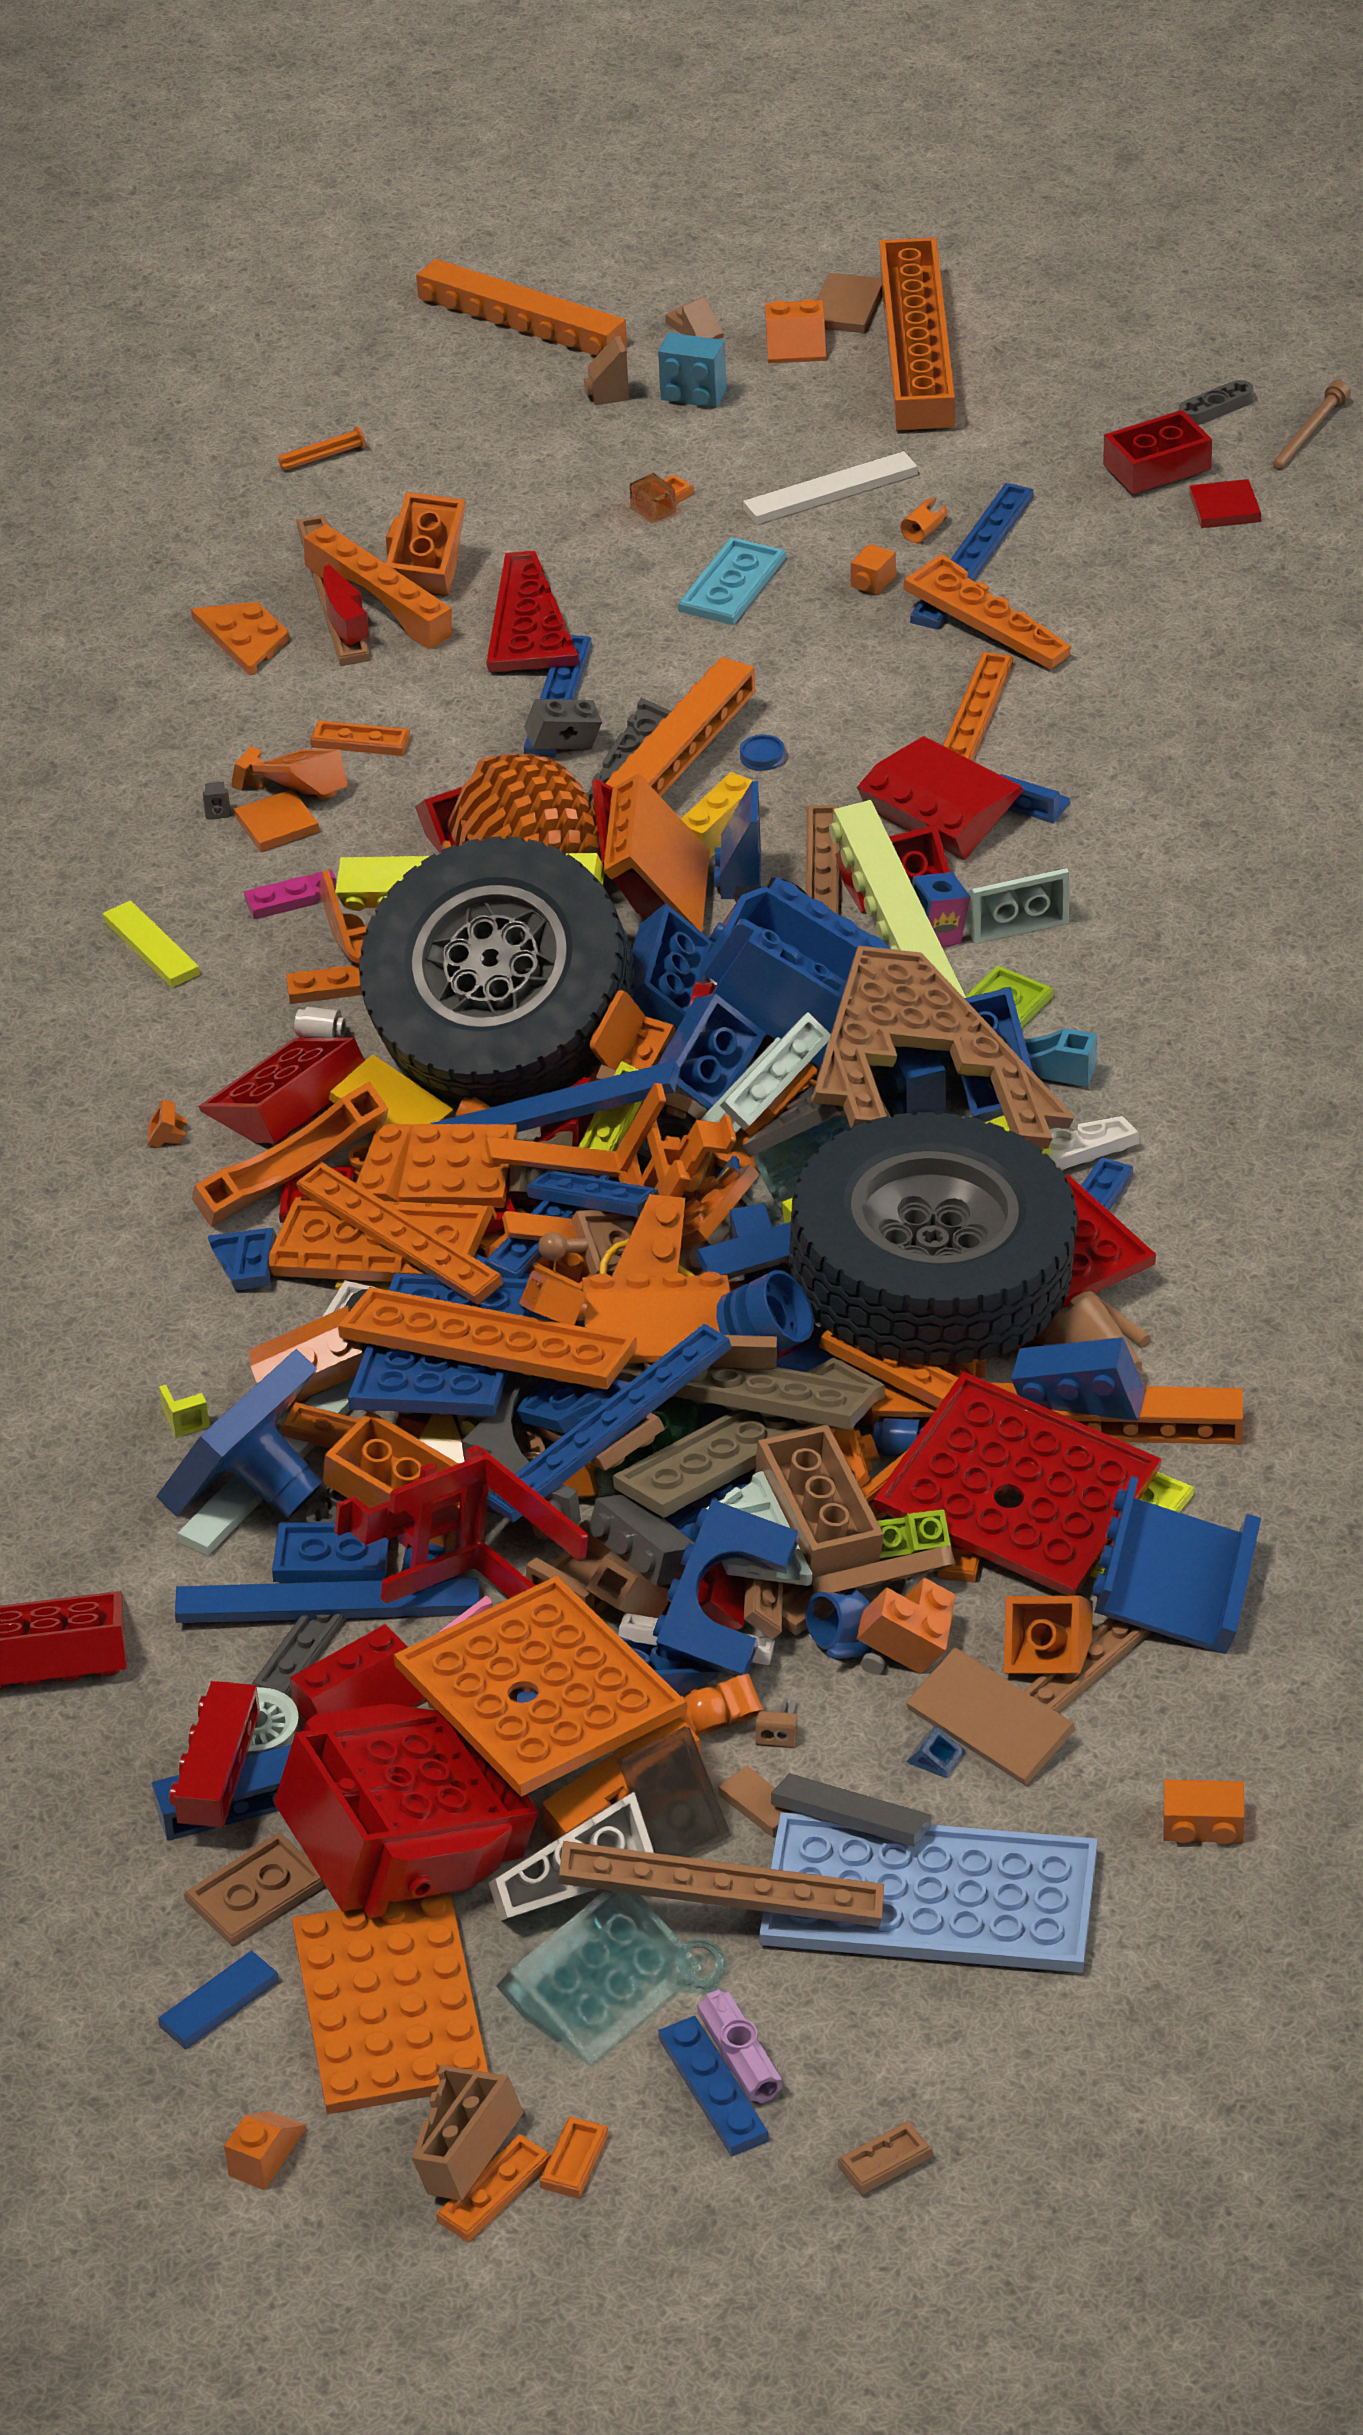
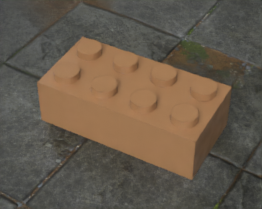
(820, 1500)

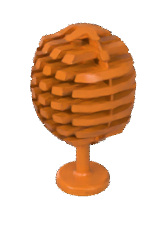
(525, 800)

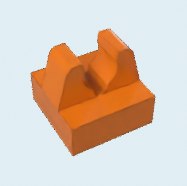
(243, 772)
(165, 1125)

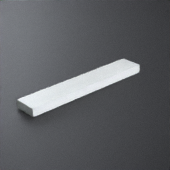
(830, 488)

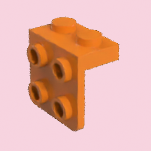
(629, 1035)

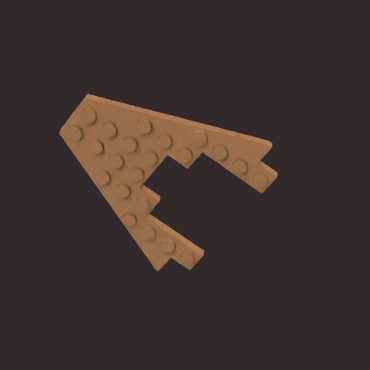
(908, 1003)

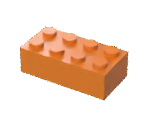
(376, 1460)

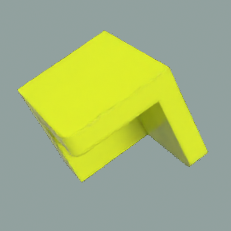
(184, 1414)

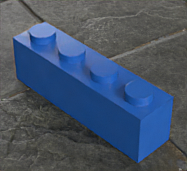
(252, 1797)

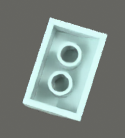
(1018, 906)

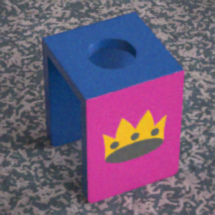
(944, 904)

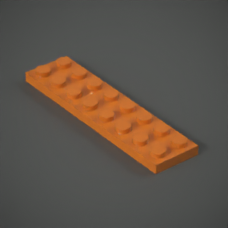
(488, 1338)

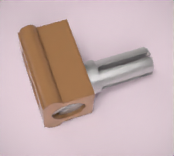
(777, 1727)

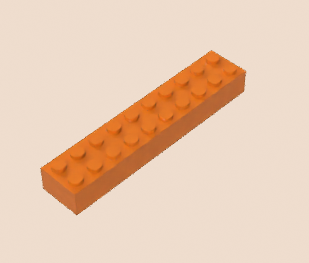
(916, 334)

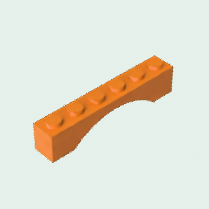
(418, 611)
(250, 1180)

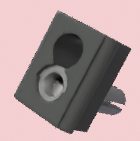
(216, 801)

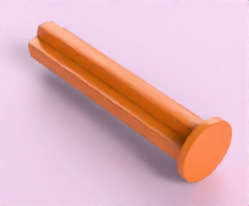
(322, 449)

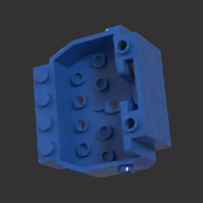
(784, 958)

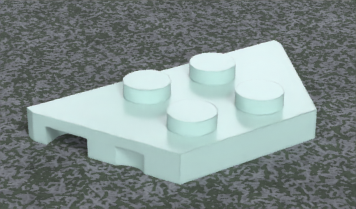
(760, 1501)

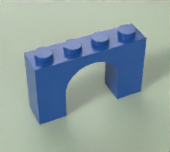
(722, 1536)

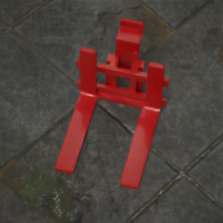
(429, 1510)

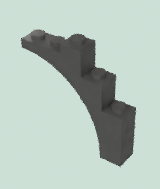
(499, 1435)

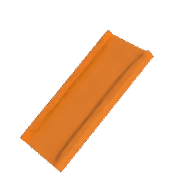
(326, 1246)

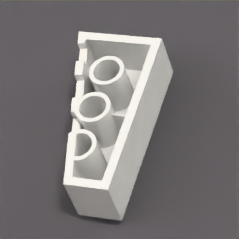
(535, 1879)

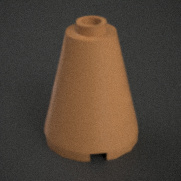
(1085, 1322)

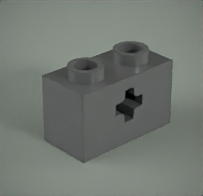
(563, 724)

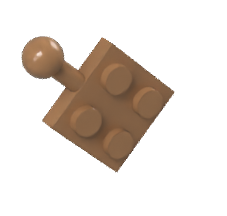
(596, 1234)

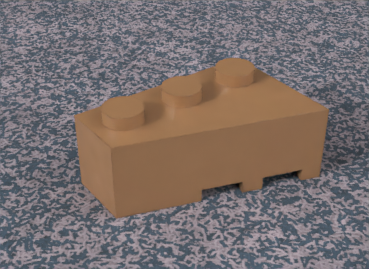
(464, 2129)

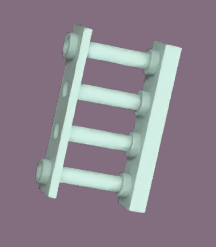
(770, 1074)

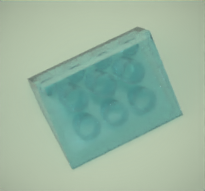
(598, 1975)

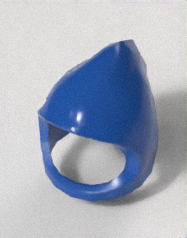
(841, 1628)

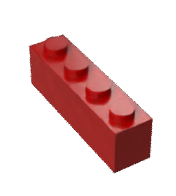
(215, 1754)

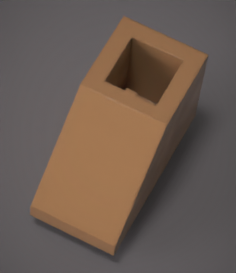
(627, 1589)

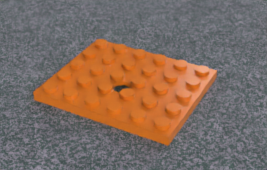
(550, 1642)

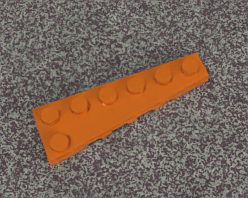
(951, 591)

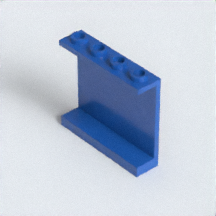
(1174, 1572)

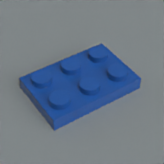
(319, 1555)

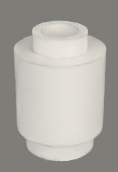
(319, 1023)

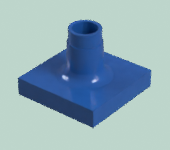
(251, 1447)

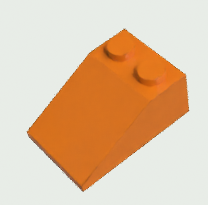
(428, 540)

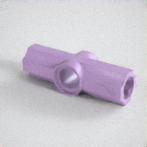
(739, 2046)

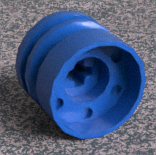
(768, 1307)

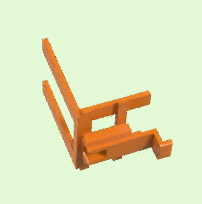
(668, 1170)

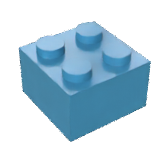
(692, 370)

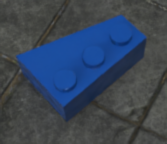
(1081, 1378)

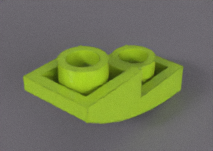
(913, 1534)

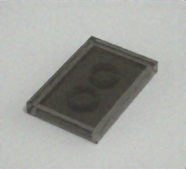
(675, 1795)

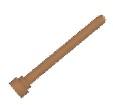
(1335, 395)

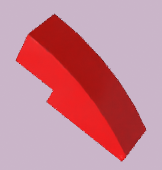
(344, 607)

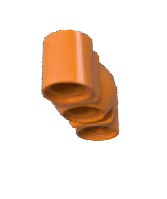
(723, 1705)

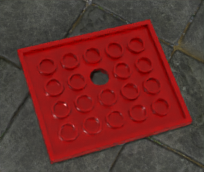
(997, 1442)

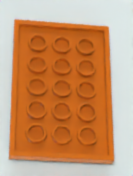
(387, 2001)

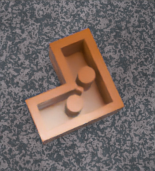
(910, 1626)

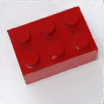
(1157, 451)

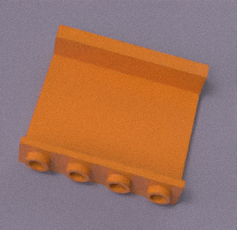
(658, 847)

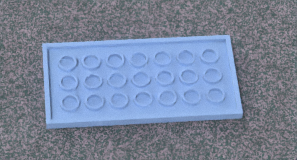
(949, 1896)

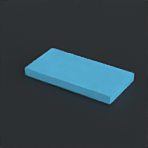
(731, 581)

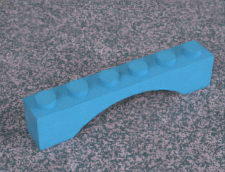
(1059, 1057)

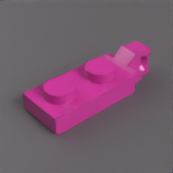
(285, 895)

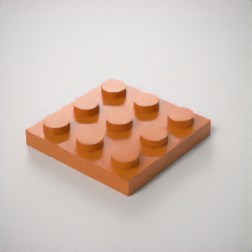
(453, 1167)

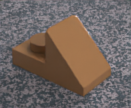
(695, 320)

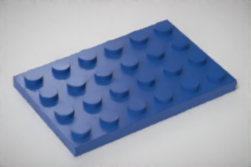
(433, 1384)

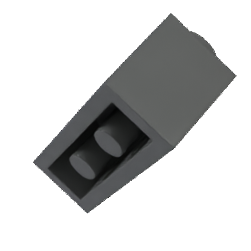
(640, 1538)

